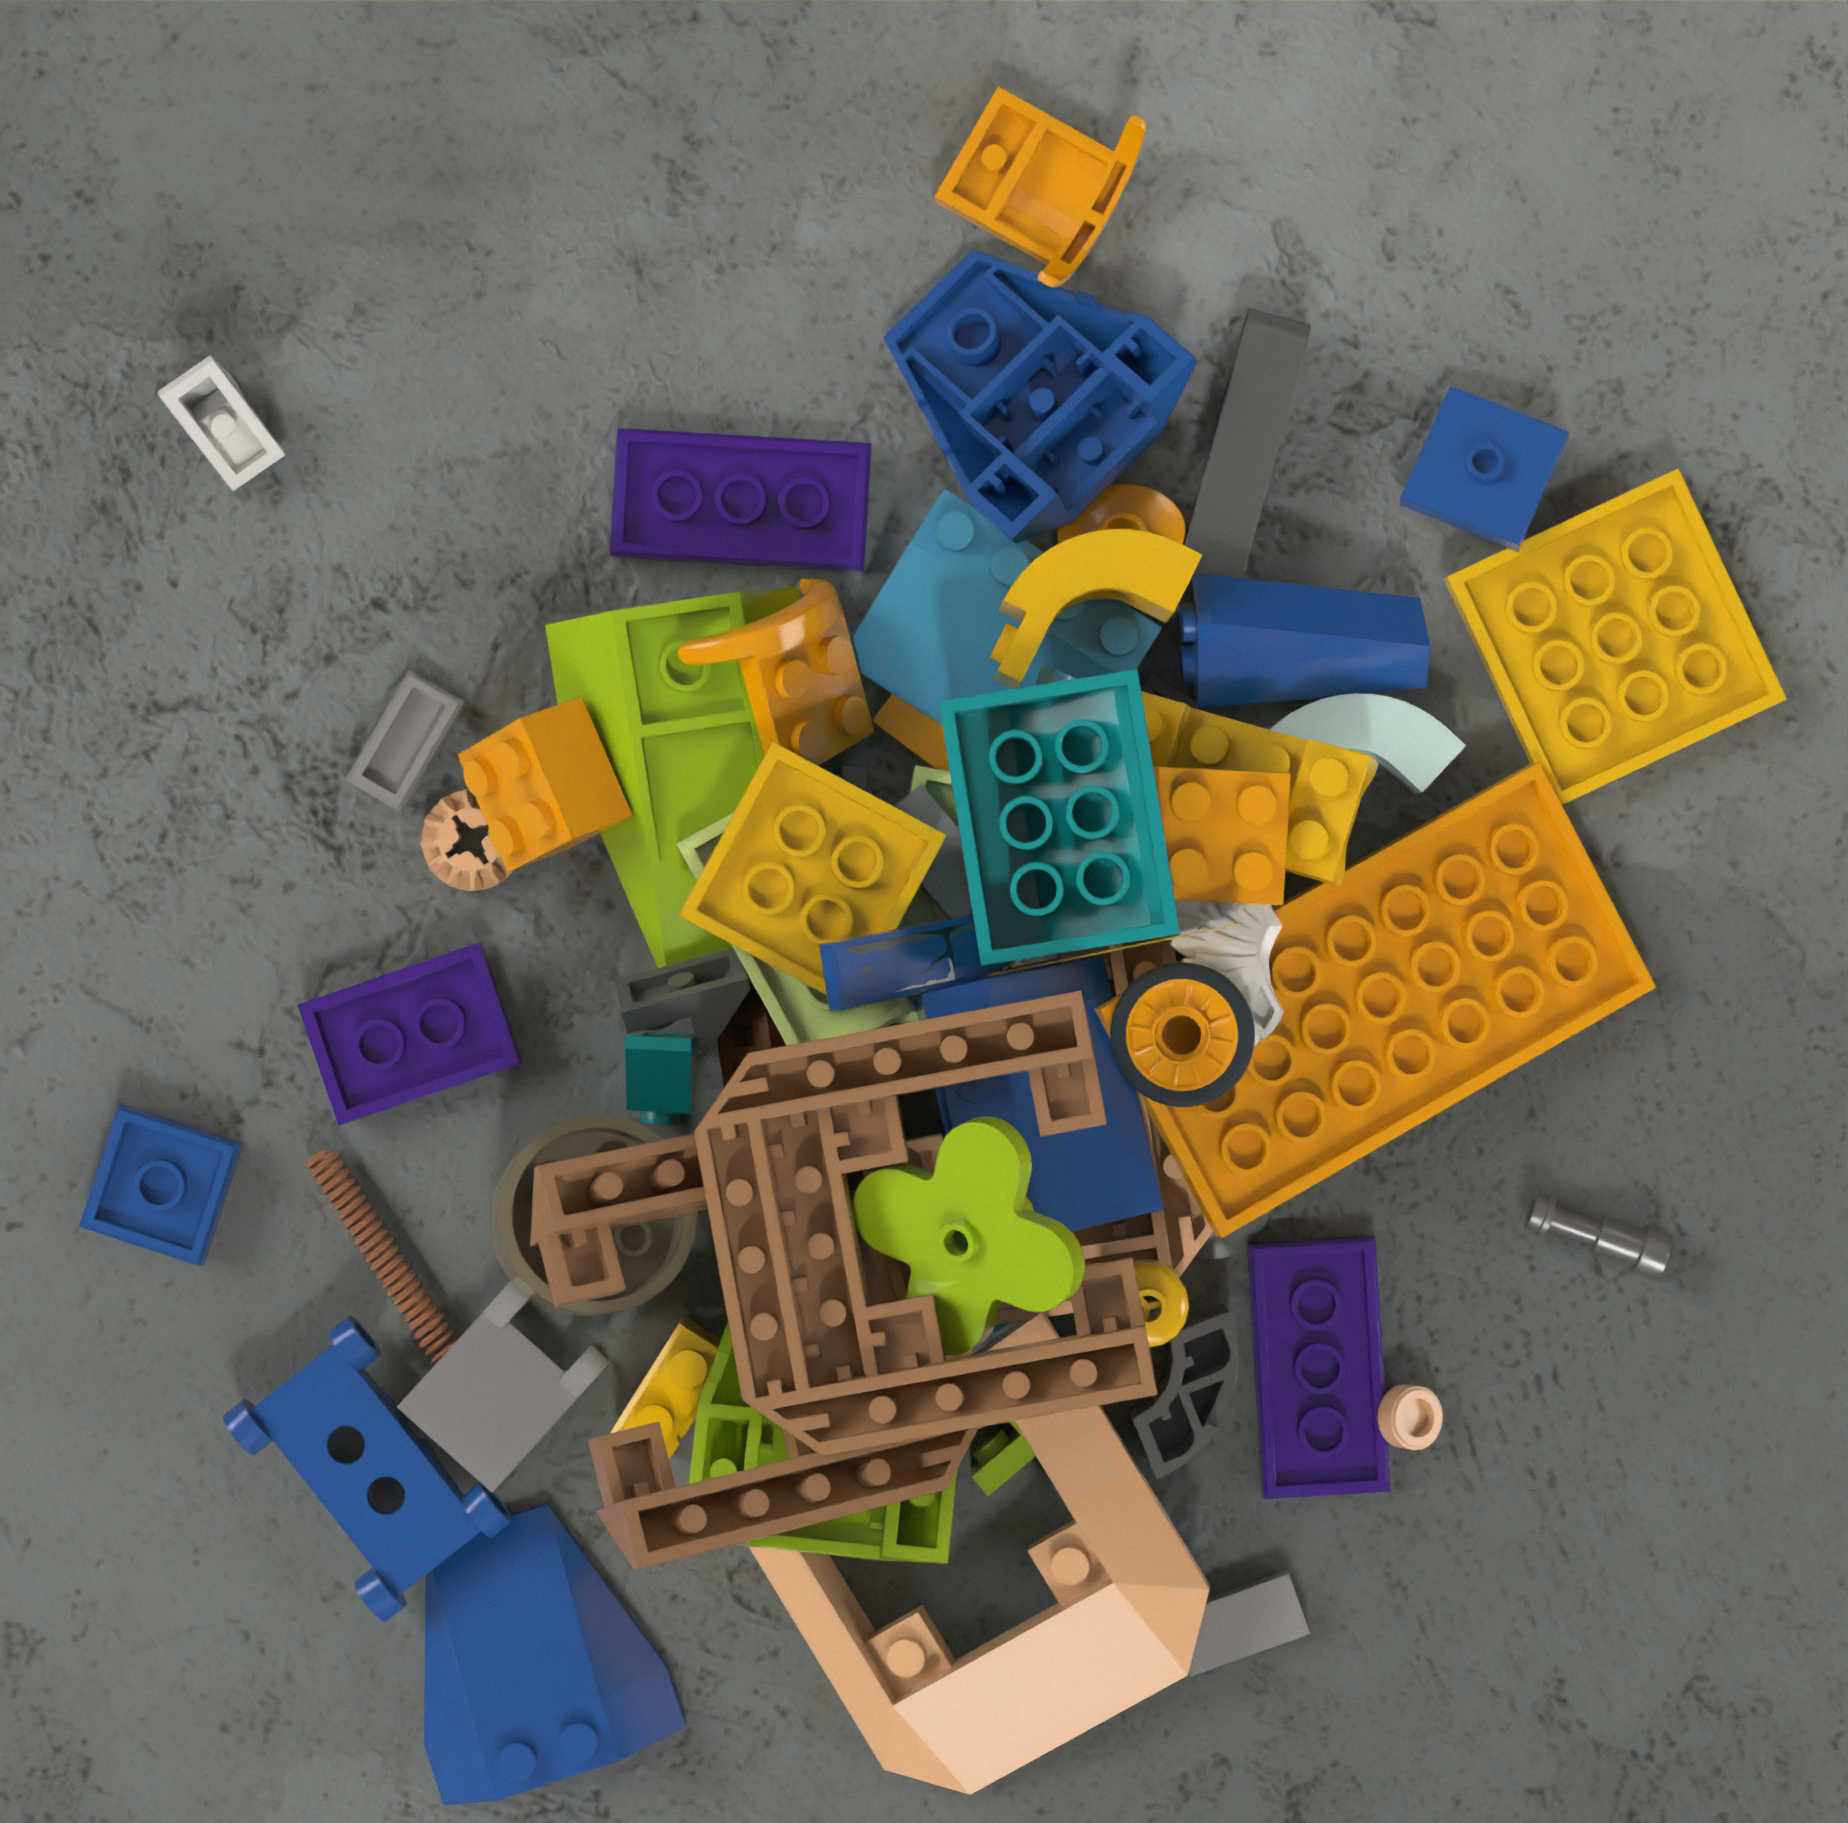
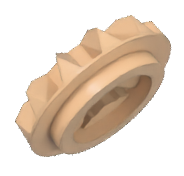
(439, 839)

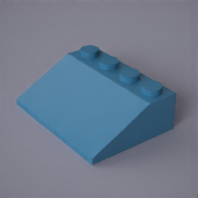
(941, 617)

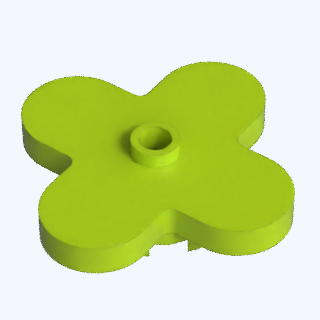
(971, 1231)

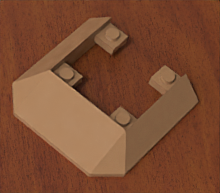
(792, 1257)
(643, 1510)

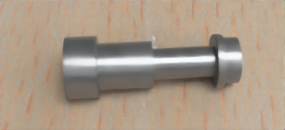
(1642, 1250)

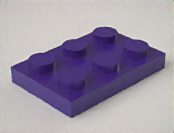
(410, 1033)

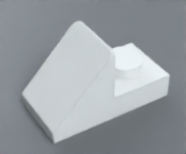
(221, 422)

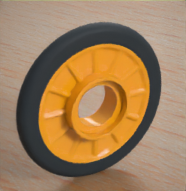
(1224, 1027)

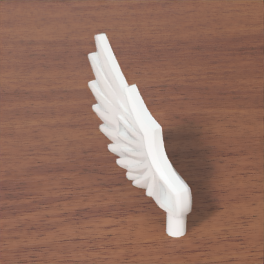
(1235, 952)

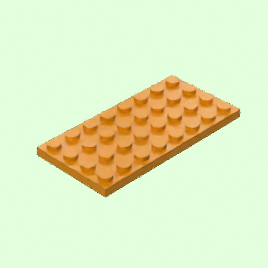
(1407, 996)

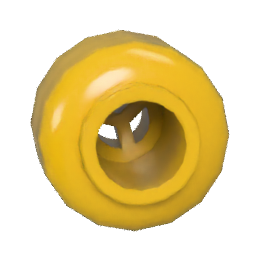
(1172, 1300)

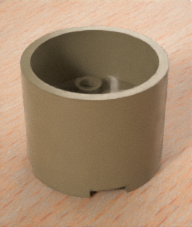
(647, 1252)

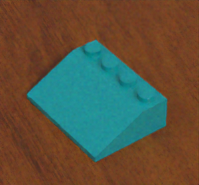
(1059, 817)

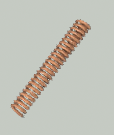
(380, 1250)

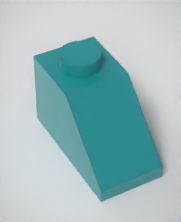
(660, 1075)

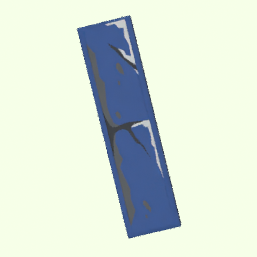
(909, 962)

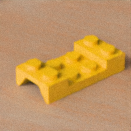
(1323, 778)

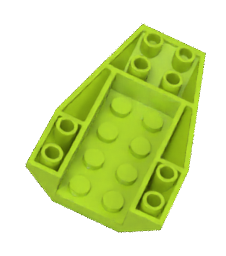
(674, 738)

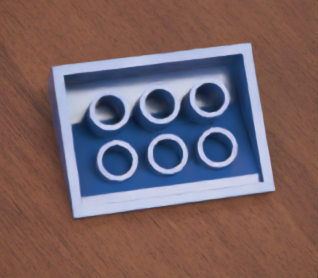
(1076, 1174)

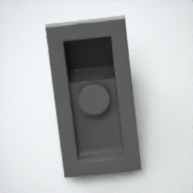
(699, 988)

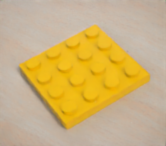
(1615, 637)

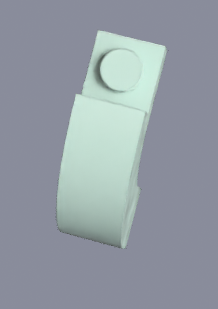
(1390, 730)

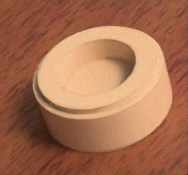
(1410, 1417)

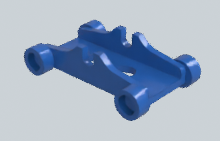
(338, 1393)

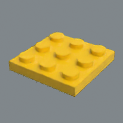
(808, 867)

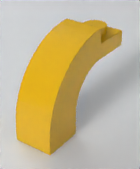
(1100, 564)

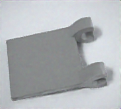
(496, 1393)

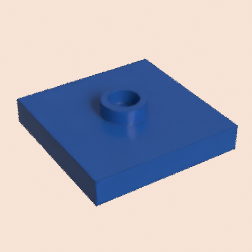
(1484, 468)
(161, 1184)

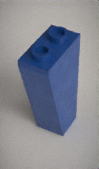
(1297, 642)

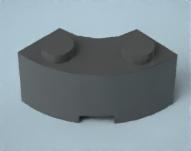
(1191, 1392)

